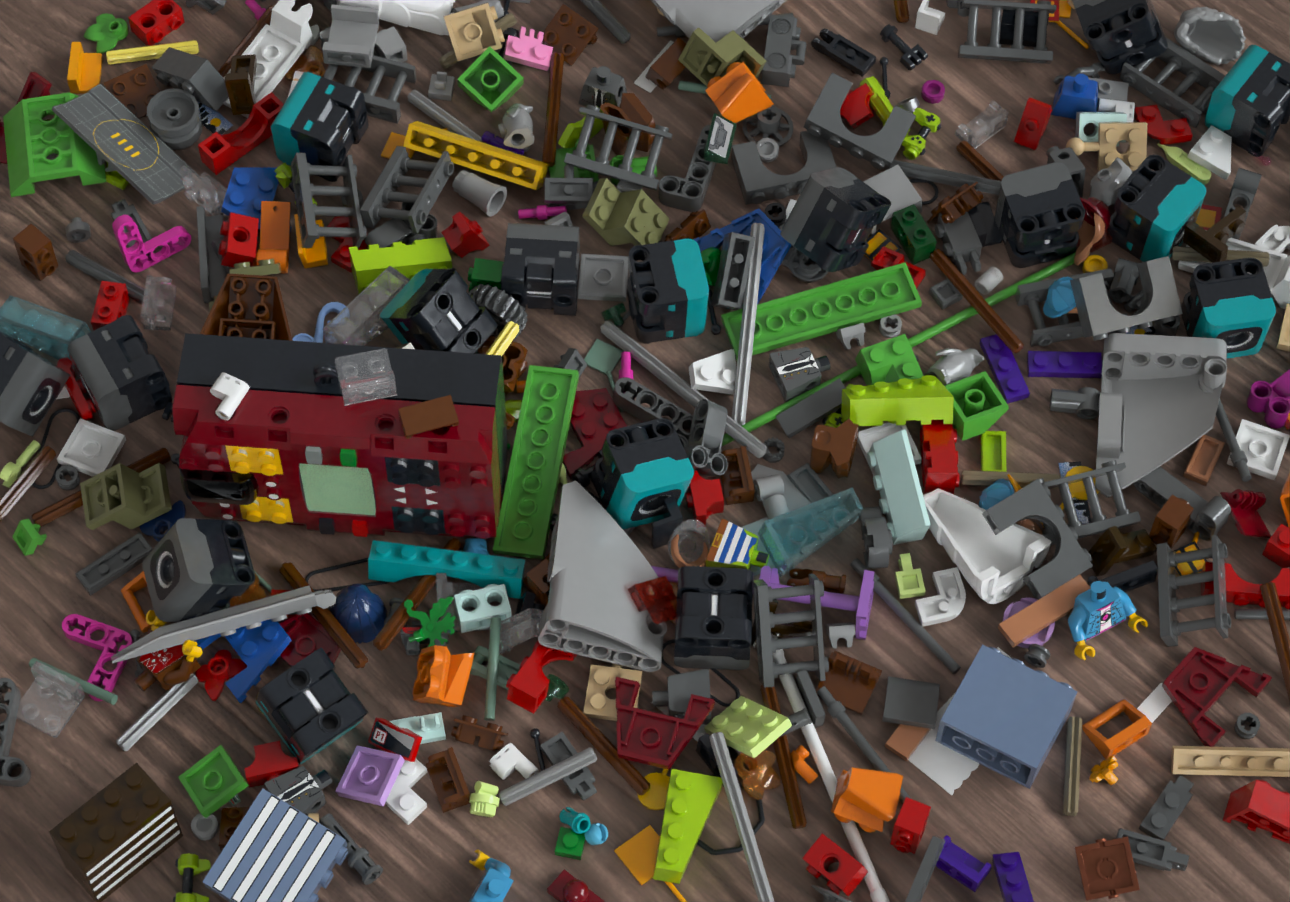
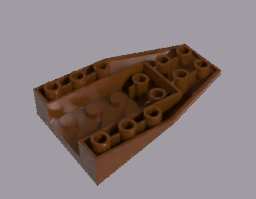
(248, 308)

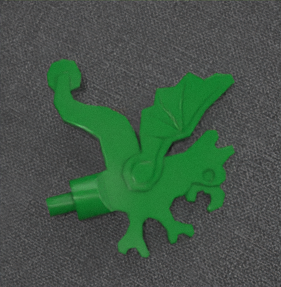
(431, 625)

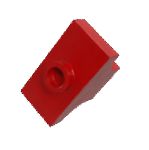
(856, 106)
(1033, 123)
(464, 235)
(704, 497)
(269, 764)

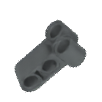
(1243, 192)
(400, 230)
(707, 439)

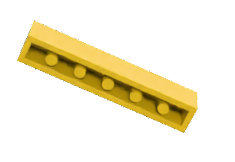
(476, 155)

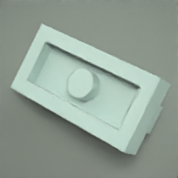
(428, 726)

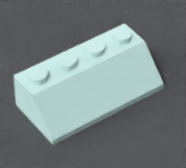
(899, 488)

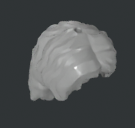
(1210, 35)

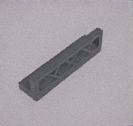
(211, 271)

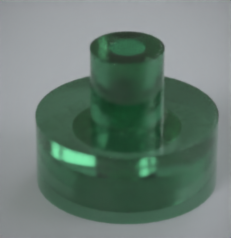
(615, 314)
(557, 688)

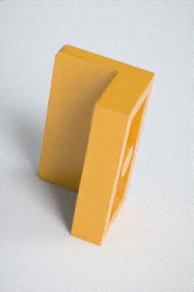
(83, 69)
(312, 256)

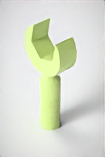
(12, 471)

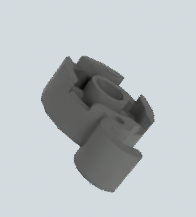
(876, 538)

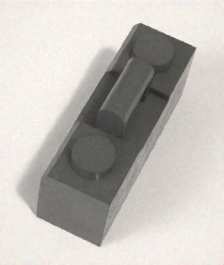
(782, 38)
(733, 271)

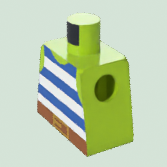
(735, 548)

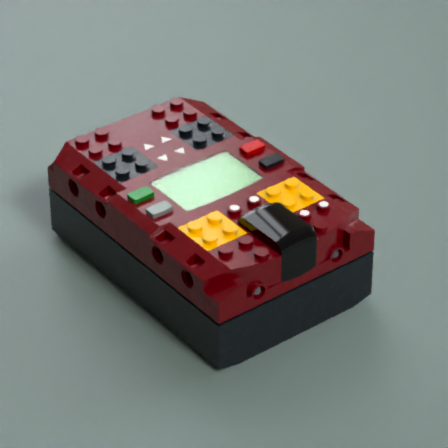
(334, 467)

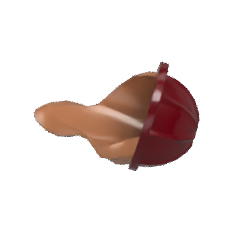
(1094, 225)

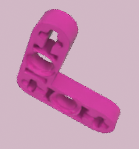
(140, 249)
(106, 645)

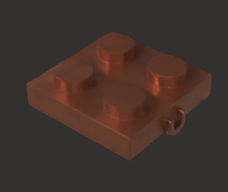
(1107, 868)

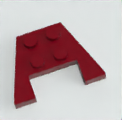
(591, 421)
(306, 637)
(1201, 682)
(653, 736)

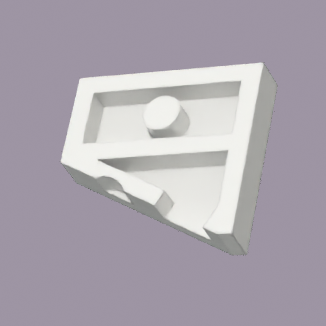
(1213, 152)
(714, 373)

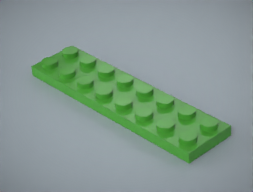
(827, 309)
(536, 462)

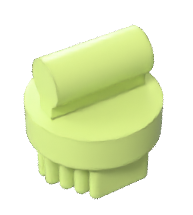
(484, 799)

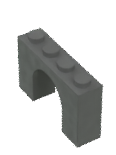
(877, 148)
(761, 185)
(1158, 302)
(1034, 503)

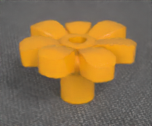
(1105, 771)

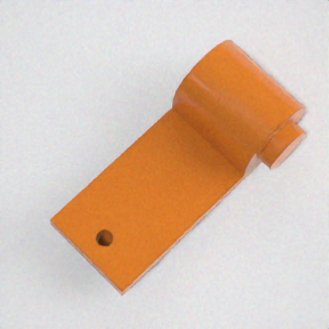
(275, 233)

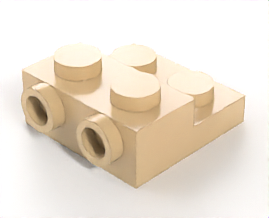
(474, 31)

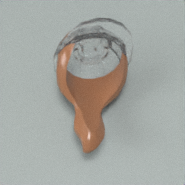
(689, 544)

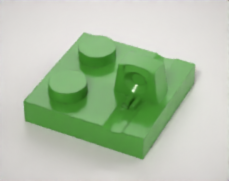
(213, 781)

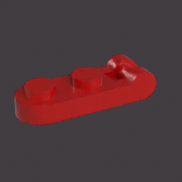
(76, 390)

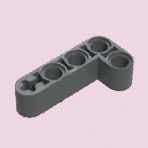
(690, 186)
(659, 406)
(1206, 516)
(7, 727)

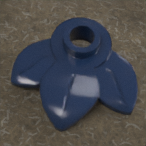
(158, 525)

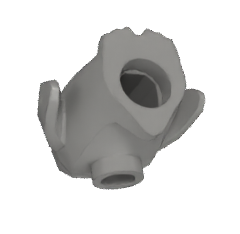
(517, 127)
(1109, 181)
(954, 364)

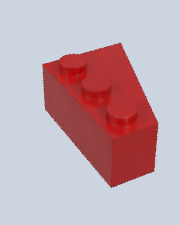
(939, 457)
(1261, 808)

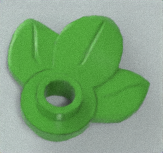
(107, 32)

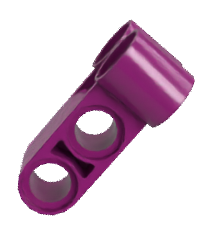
(1272, 399)

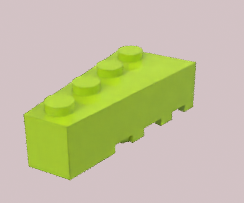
(404, 258)
(897, 402)
(686, 811)

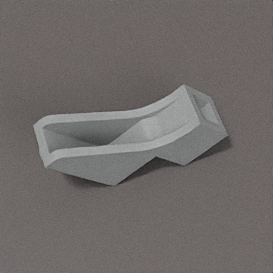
(387, 44)

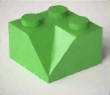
(490, 80)
(888, 361)
(975, 405)

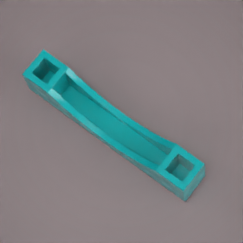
(398, 561)

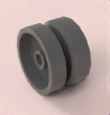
(175, 118)

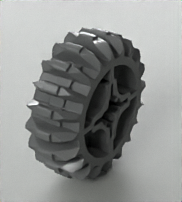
(500, 307)

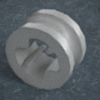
(889, 332)

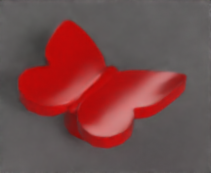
(218, 671)

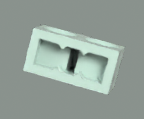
(1084, 118)
(480, 600)

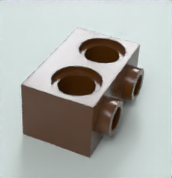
(35, 252)
(1171, 521)

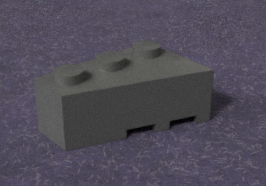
(192, 75)

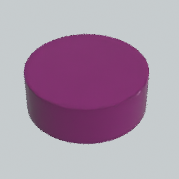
(933, 91)

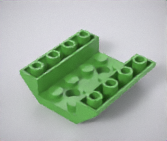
(33, 139)

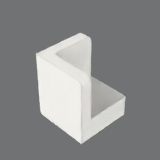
(929, 18)

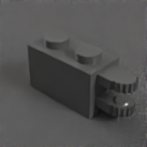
(960, 242)

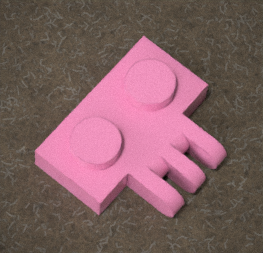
(528, 50)

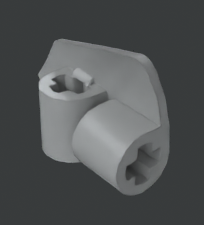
(776, 491)

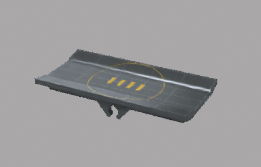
(124, 143)

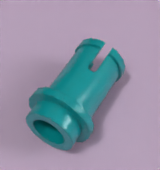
(577, 821)

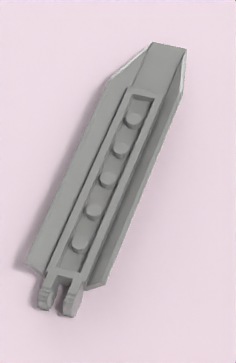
(228, 620)

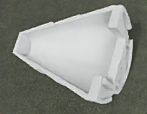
(418, 14)
(988, 561)

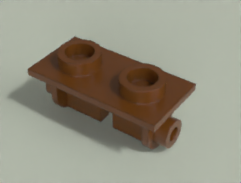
(692, 227)
(489, 735)

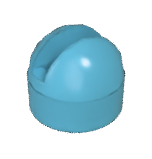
(596, 834)

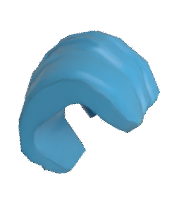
(476, 545)

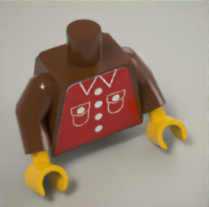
(168, 665)

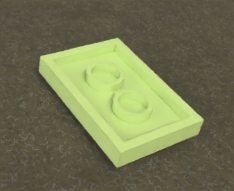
(749, 726)

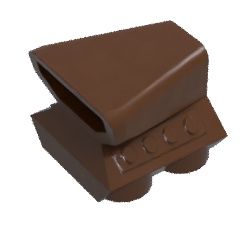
(634, 111)
(512, 362)
(834, 447)

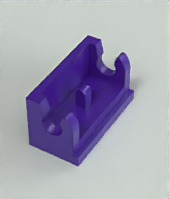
(962, 865)

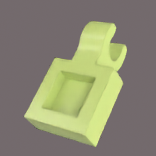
(909, 580)

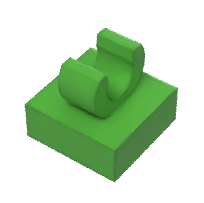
(27, 536)

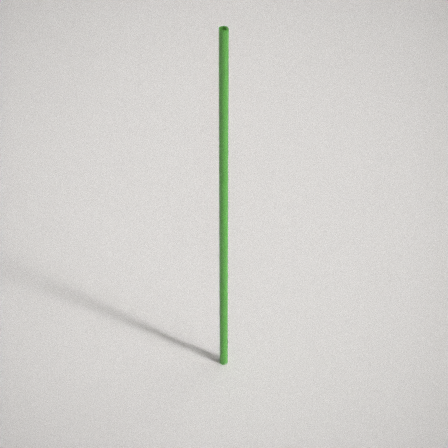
(915, 340)

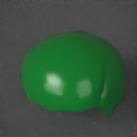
(711, 262)

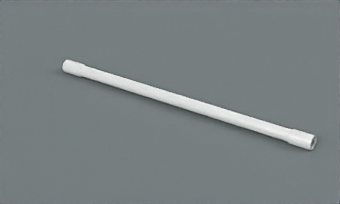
(876, 890)

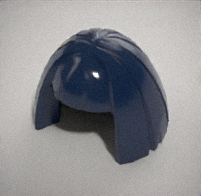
(359, 612)

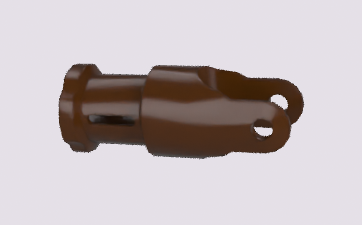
(830, 582)

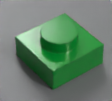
(570, 844)

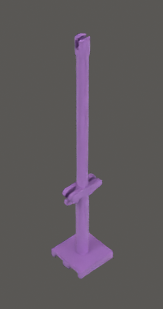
(861, 604)

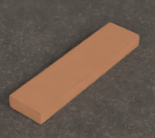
(1043, 612)

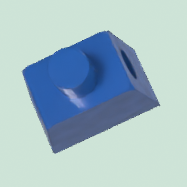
(1074, 96)

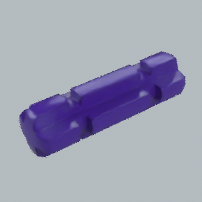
(497, 141)

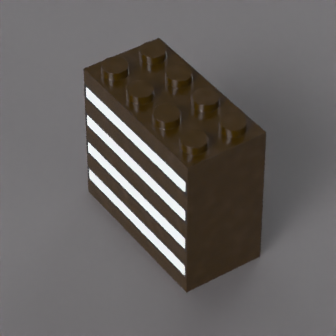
(117, 833)

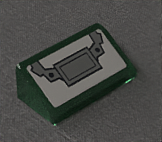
(719, 139)

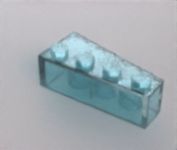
(40, 327)
(805, 530)

